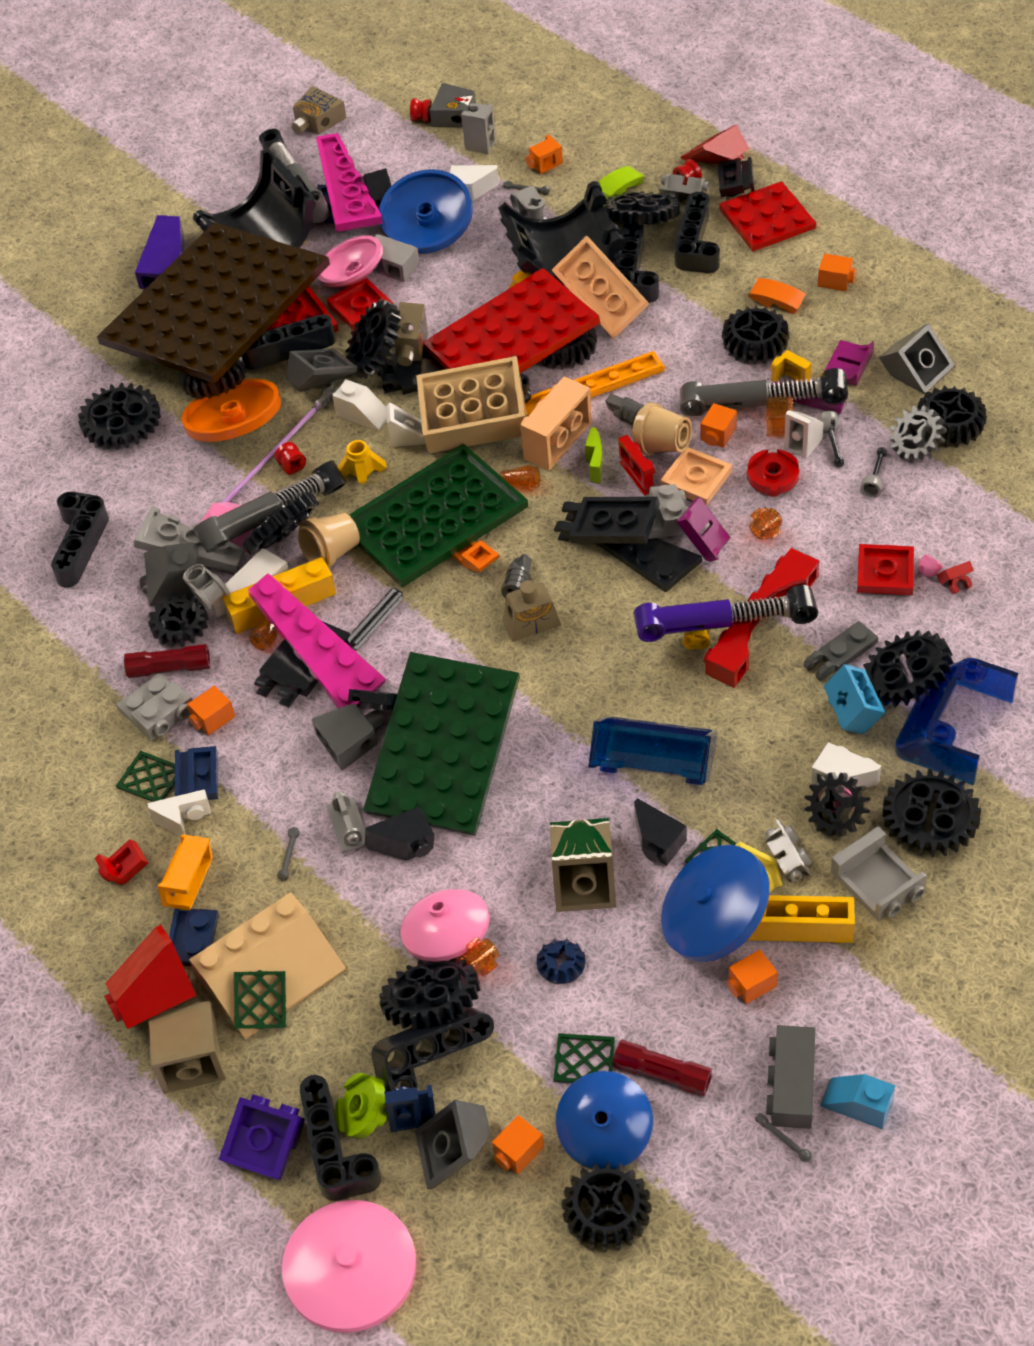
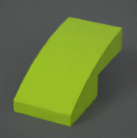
(620, 180)
(593, 453)

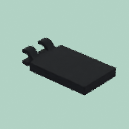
(405, 377)
(608, 520)
(289, 672)

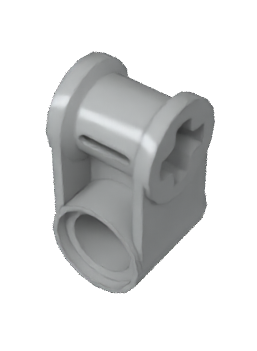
(528, 203)
(205, 585)

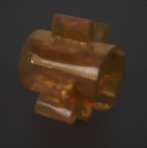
(765, 523)
(481, 955)

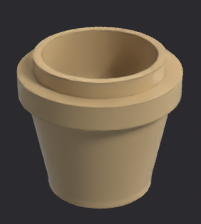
(661, 430)
(327, 537)

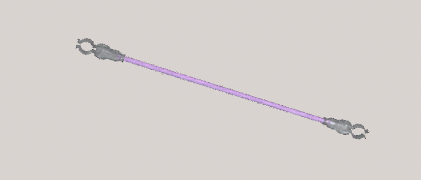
(320, 403)

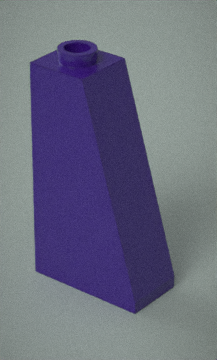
(161, 249)

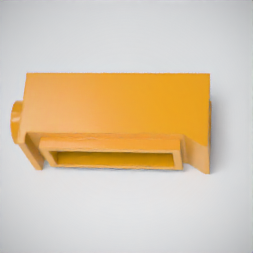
(186, 872)

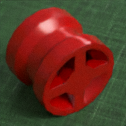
(420, 110)
(689, 169)
(290, 458)

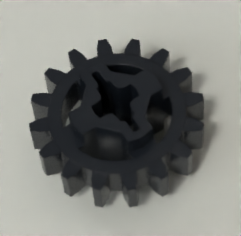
(178, 620)
(834, 793)

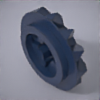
(569, 969)

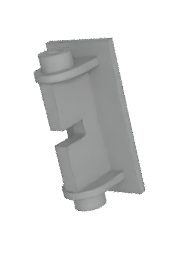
(674, 185)
(346, 822)
(783, 841)

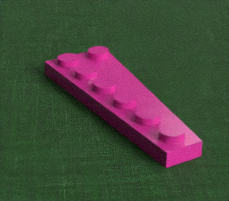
(347, 193)
(321, 649)

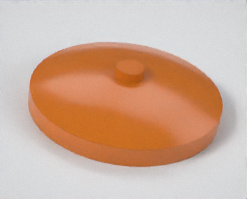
(232, 412)

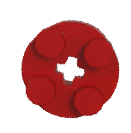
(769, 483)

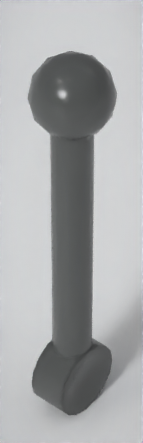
(545, 190)
(293, 833)
(804, 1154)

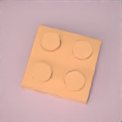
(697, 474)

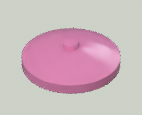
(349, 1266)

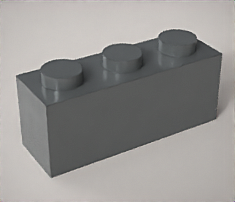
(792, 1077)

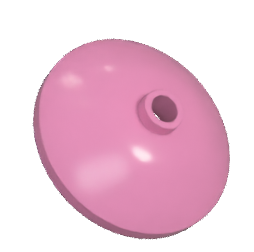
(351, 261)
(444, 924)

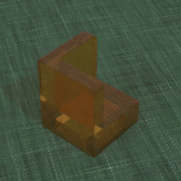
(775, 415)

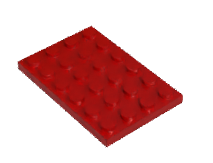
(521, 322)

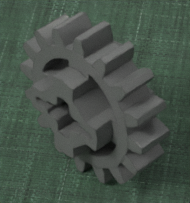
(917, 434)

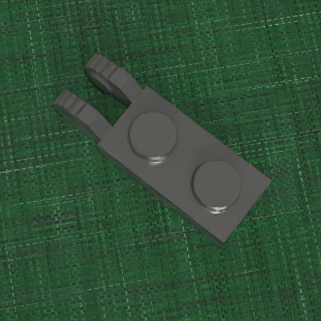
(841, 650)

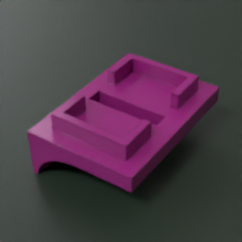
(855, 356)
(712, 539)

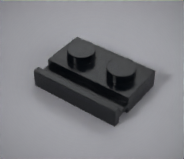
(735, 177)
(377, 699)

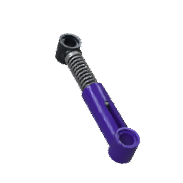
(656, 621)

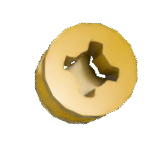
(696, 639)

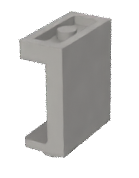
(877, 875)

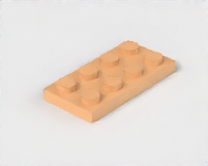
(600, 286)

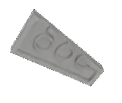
(164, 530)

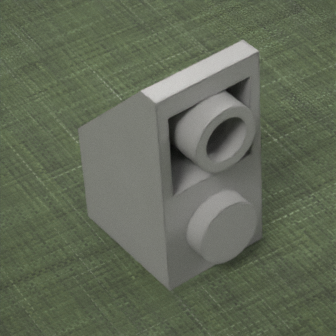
(398, 258)

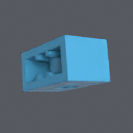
(854, 699)

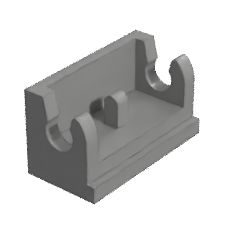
(479, 128)

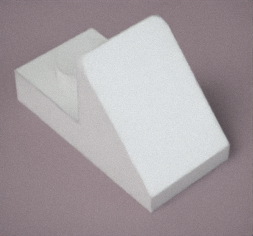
(172, 811)

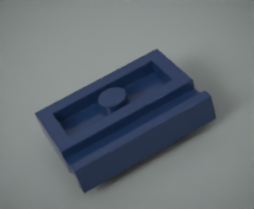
(197, 771)
(192, 932)
(409, 1107)

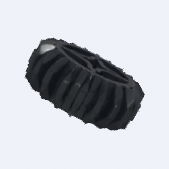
(755, 334)
(575, 351)
(201, 388)
(960, 410)
(593, 1227)

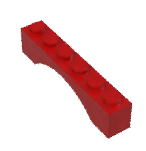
(730, 656)

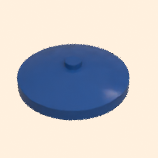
(426, 210)
(715, 903)

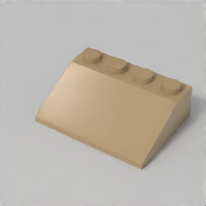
(471, 404)
(273, 940)

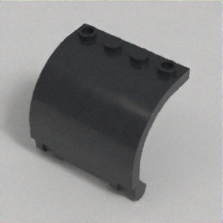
(274, 209)
(547, 241)

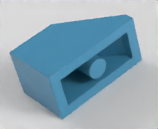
(860, 1098)

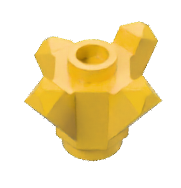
(360, 461)

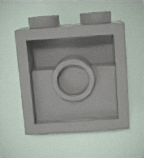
(670, 510)
(156, 706)

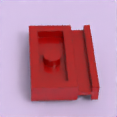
(635, 464)

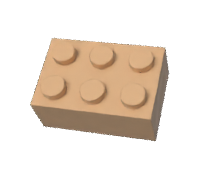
(556, 423)

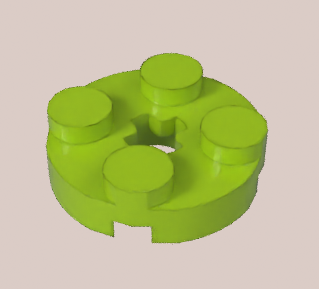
(361, 1106)

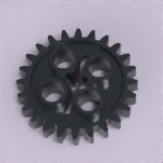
(642, 208)
(373, 338)
(119, 416)
(280, 523)
(926, 658)
(904, 805)
(429, 993)

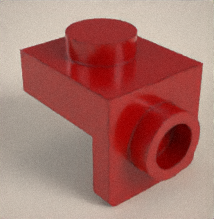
(122, 864)

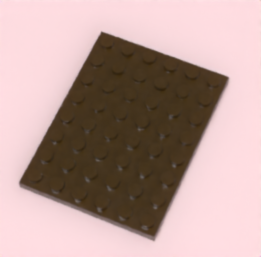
(213, 302)

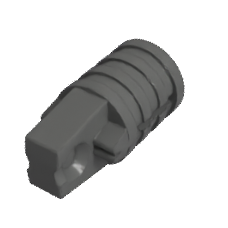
(623, 408)
(516, 574)

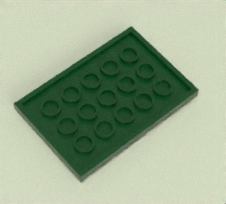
(435, 514)
(442, 742)

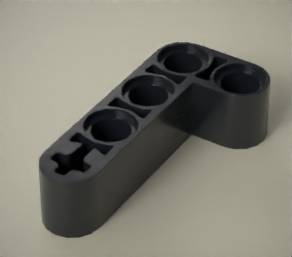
(690, 249)
(629, 263)
(277, 343)
(87, 523)
(464, 1032)
(328, 1137)

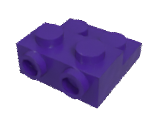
(262, 1136)

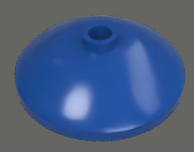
(623, 1134)

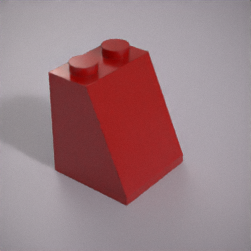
(148, 981)

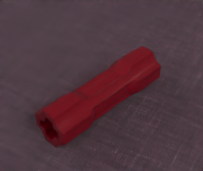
(147, 663)
(640, 1060)

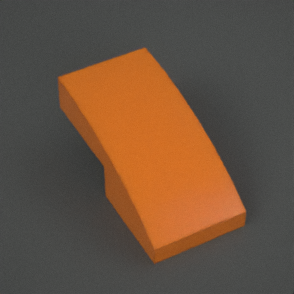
(770, 291)
(476, 556)

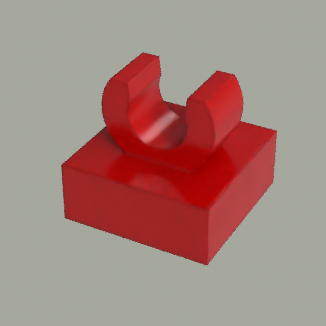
(956, 574)

